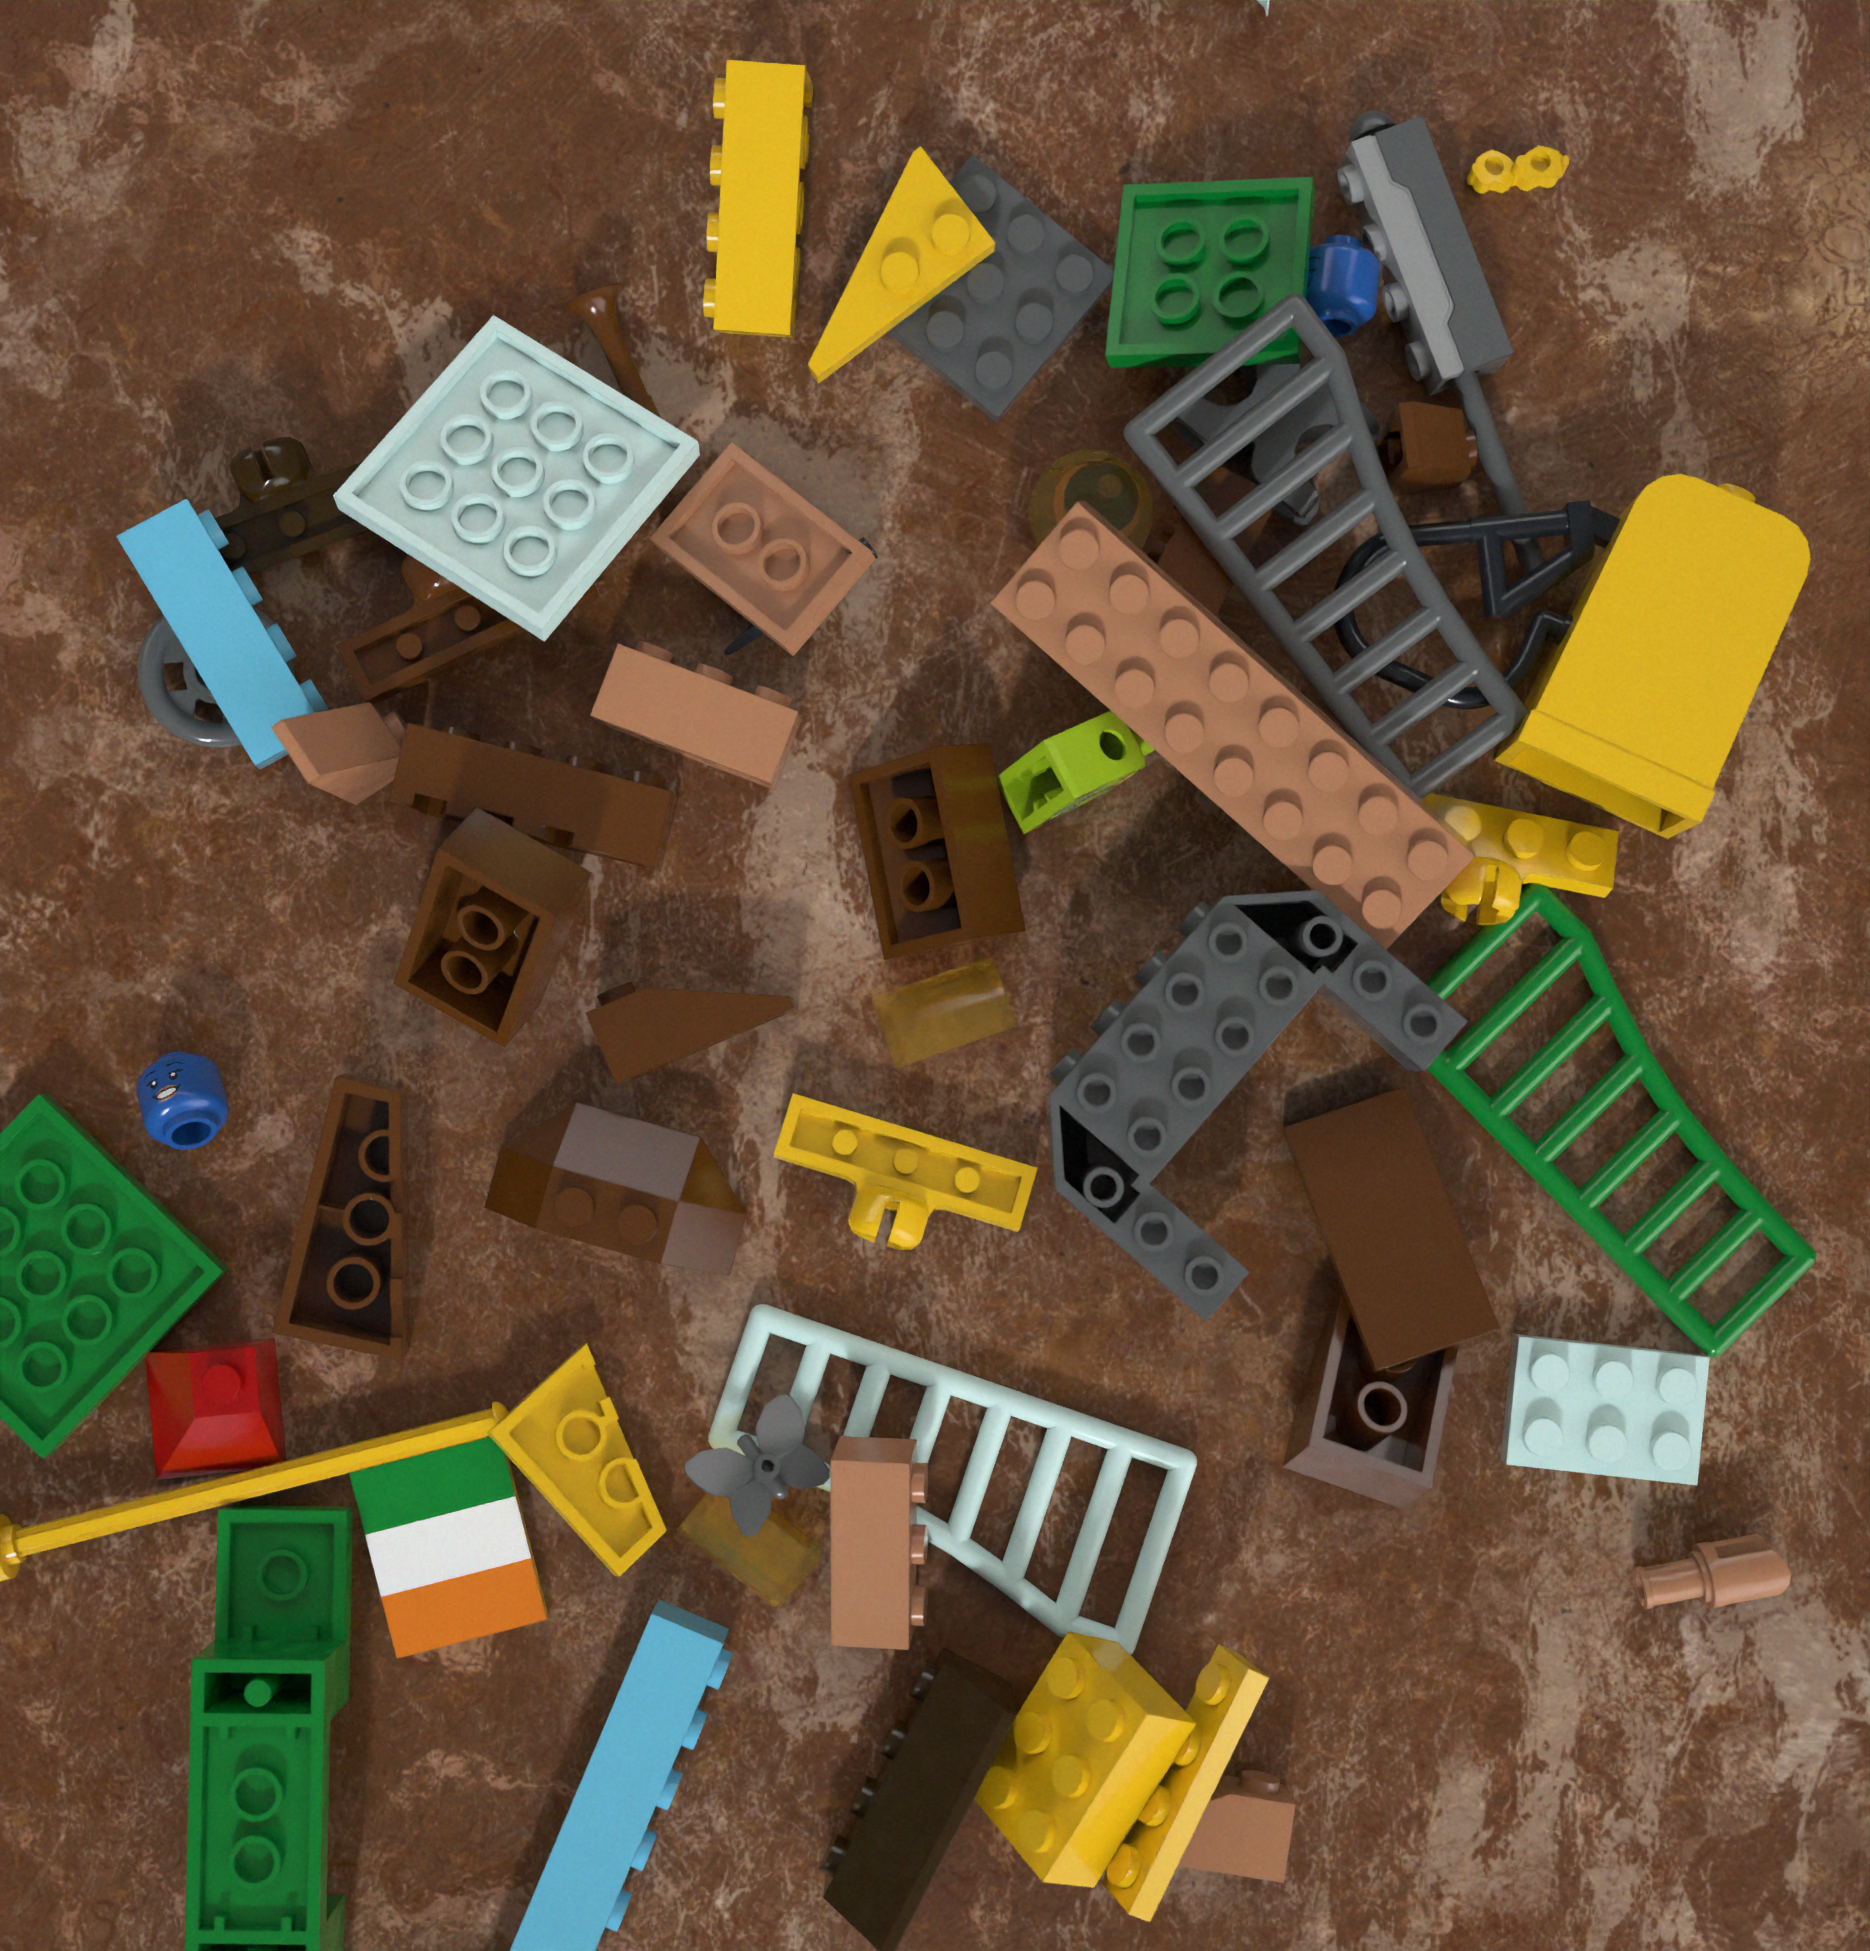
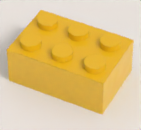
(1082, 1760)

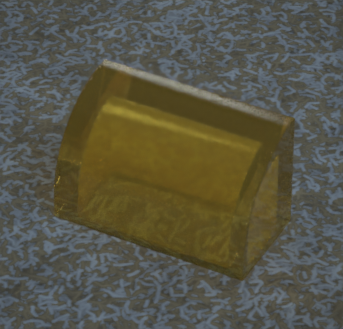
(944, 1012)
(767, 1563)

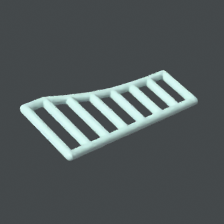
(1001, 1404)

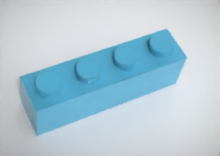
(219, 627)

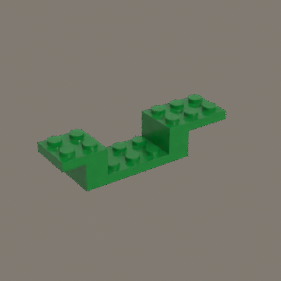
(265, 1732)

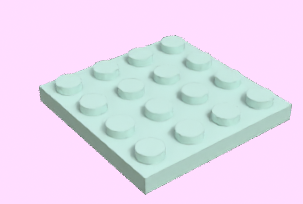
(517, 477)

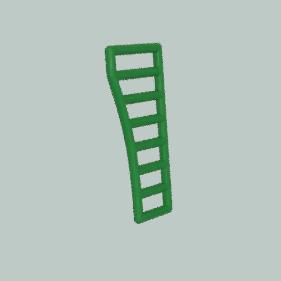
(1672, 1117)

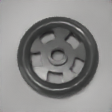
(177, 708)

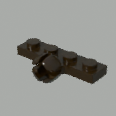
(283, 514)

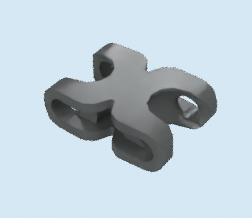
(1277, 443)

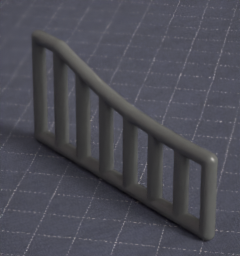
(1374, 497)

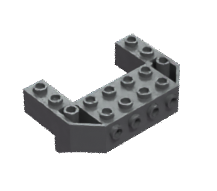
(1191, 1039)

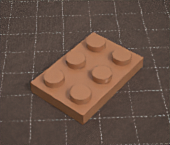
(763, 548)

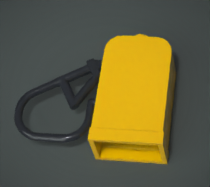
(1653, 651)

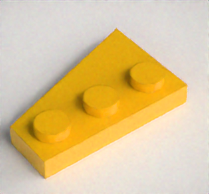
(579, 1460)

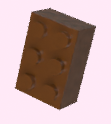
(490, 926)

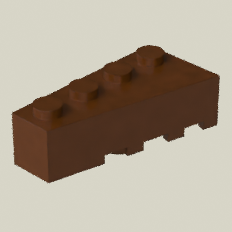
(352, 1238)

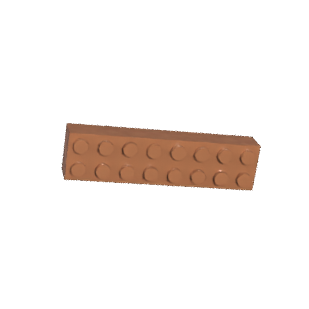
(1233, 725)

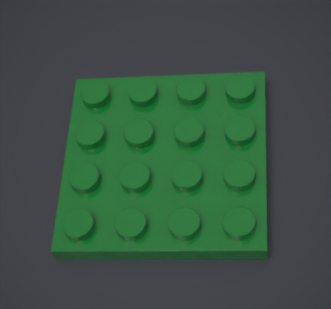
(85, 1274)

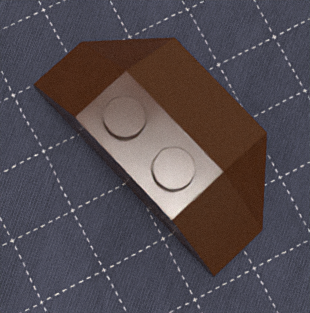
(621, 1189)

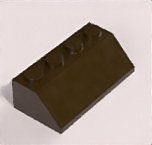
(918, 1797)

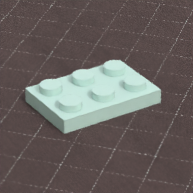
(1604, 1409)

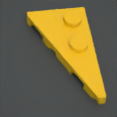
(914, 254)

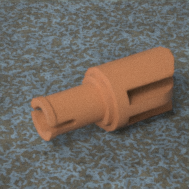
(1716, 1574)

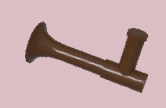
(599, 312)

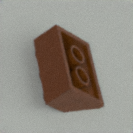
(936, 850)

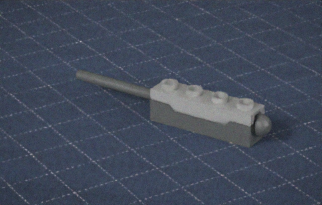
(1432, 282)

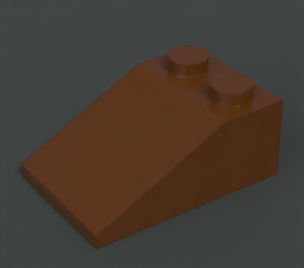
(1368, 1427)

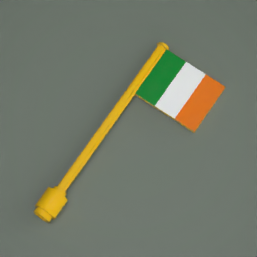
(433, 1515)

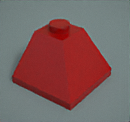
(215, 1408)

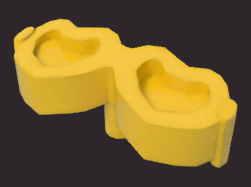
(1498, 172)

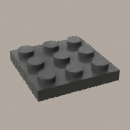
(1011, 309)

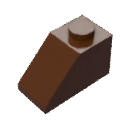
(1425, 448)

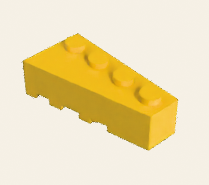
(758, 197)

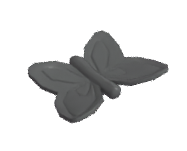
(764, 1470)

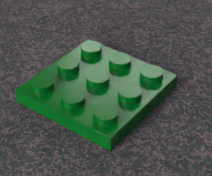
(1205, 266)

